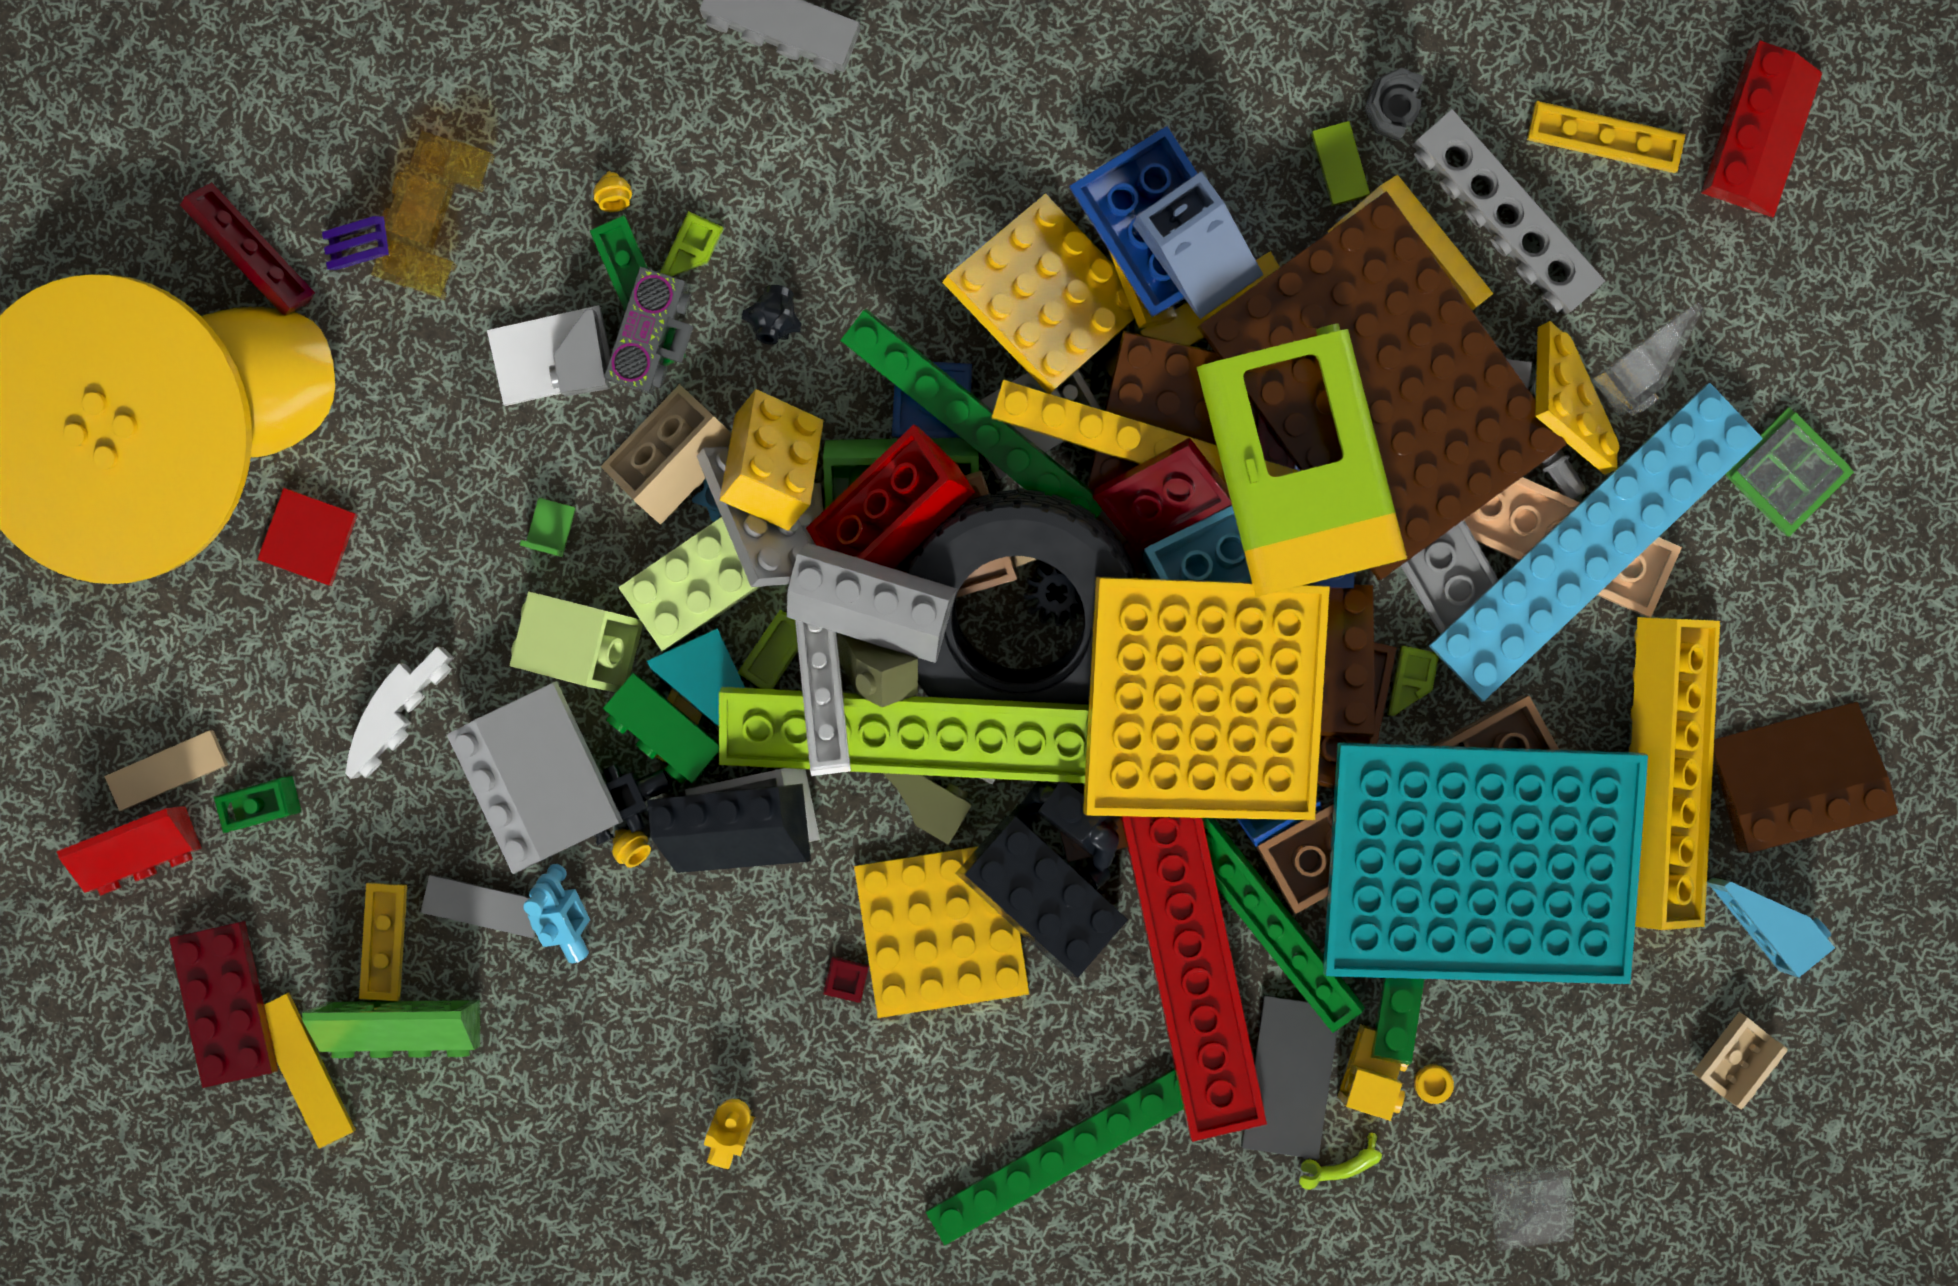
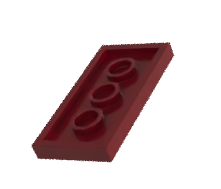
(223, 1004)

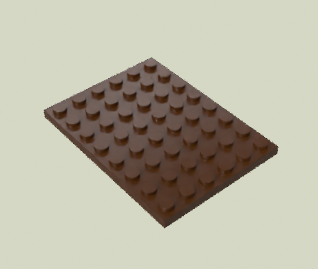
(1436, 385)

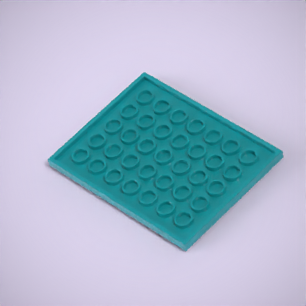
(1484, 863)

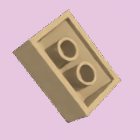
(660, 457)

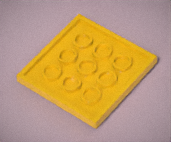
(1044, 293)
(934, 936)

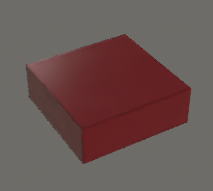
(846, 979)

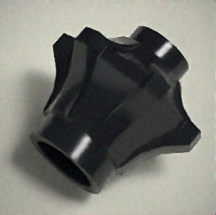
(773, 315)

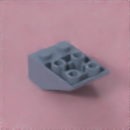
(1198, 245)

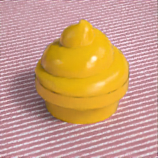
(612, 192)
(630, 847)

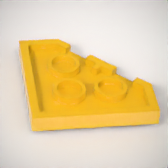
(1569, 401)

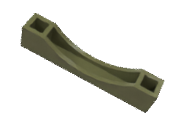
(930, 804)

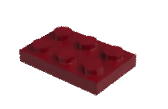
(1163, 495)

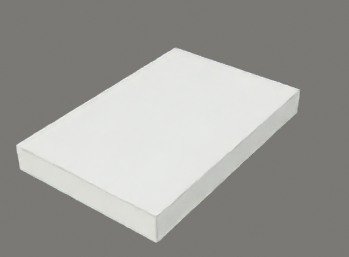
(527, 350)

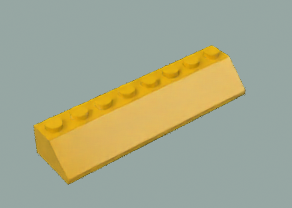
(1676, 730)

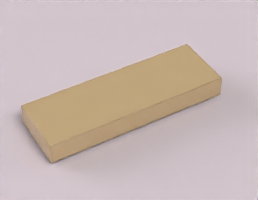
(166, 770)

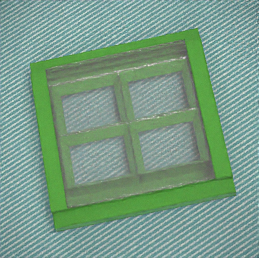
(1789, 472)

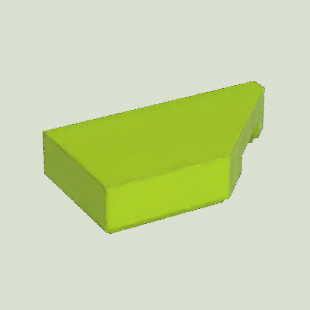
(692, 245)
(1412, 677)

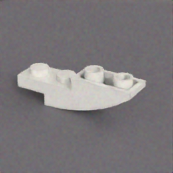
(382, 720)

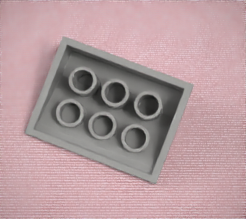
(534, 777)

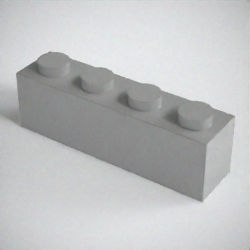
(790, 25)

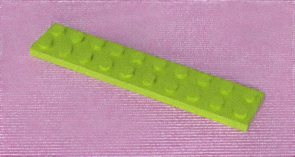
(913, 735)

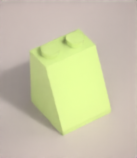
(575, 642)

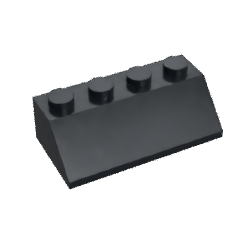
(731, 828)

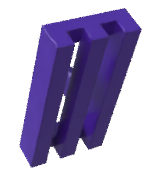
(336, 247)

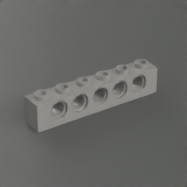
(1504, 191)

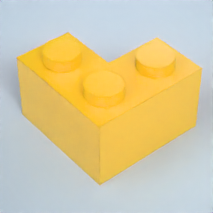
(1370, 1082)

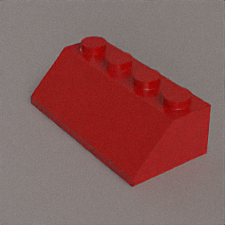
(1762, 129)
(893, 502)

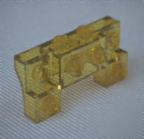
(420, 208)

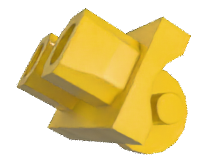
(728, 1132)

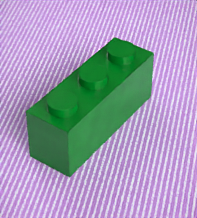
(661, 729)

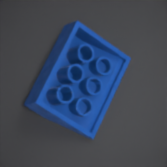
(1122, 191)

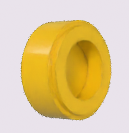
(1433, 1084)

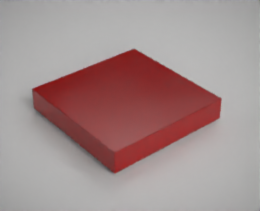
(307, 537)

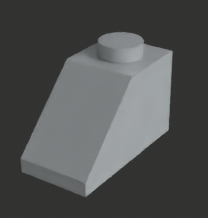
(580, 359)

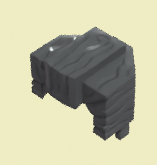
(1394, 103)

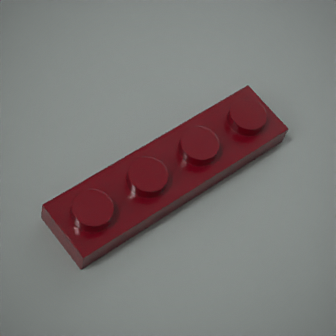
(247, 249)

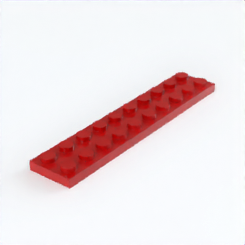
(1194, 974)

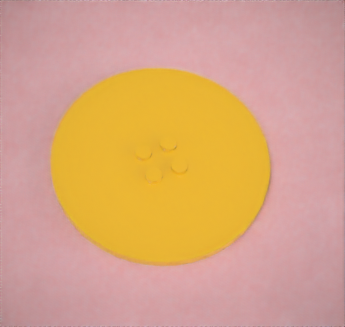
(116, 429)

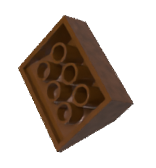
(1802, 778)

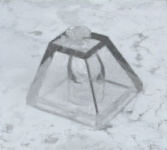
(1531, 1206)

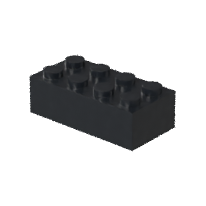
(1041, 896)

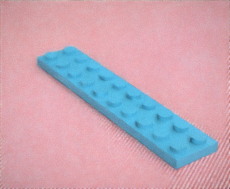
(1595, 542)

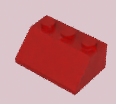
(131, 850)

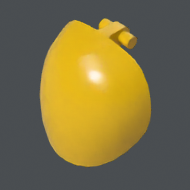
(283, 372)

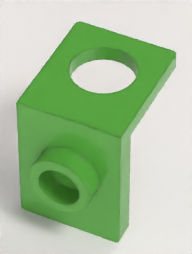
(550, 527)

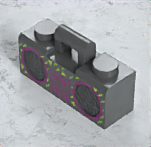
(640, 341)

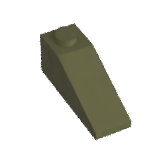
(878, 672)

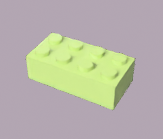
(688, 586)

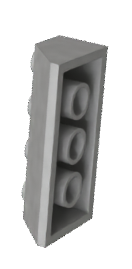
(869, 602)

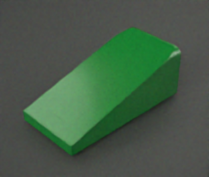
(258, 804)

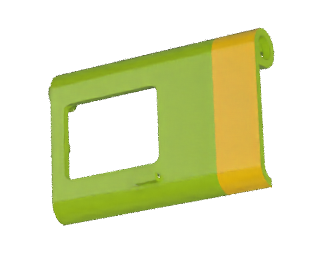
(1314, 519)

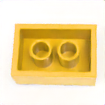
(771, 460)

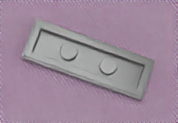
(477, 905)

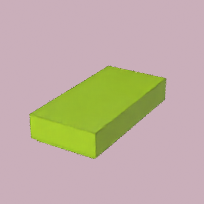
(1340, 163)
(772, 653)

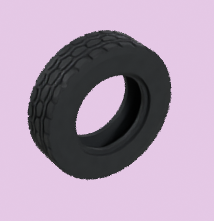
(1006, 527)

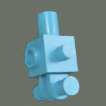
(558, 914)

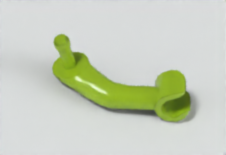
(1352, 1167)

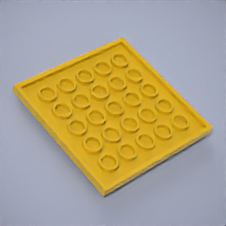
(1205, 700)

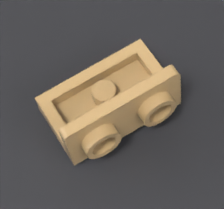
(1740, 1061)

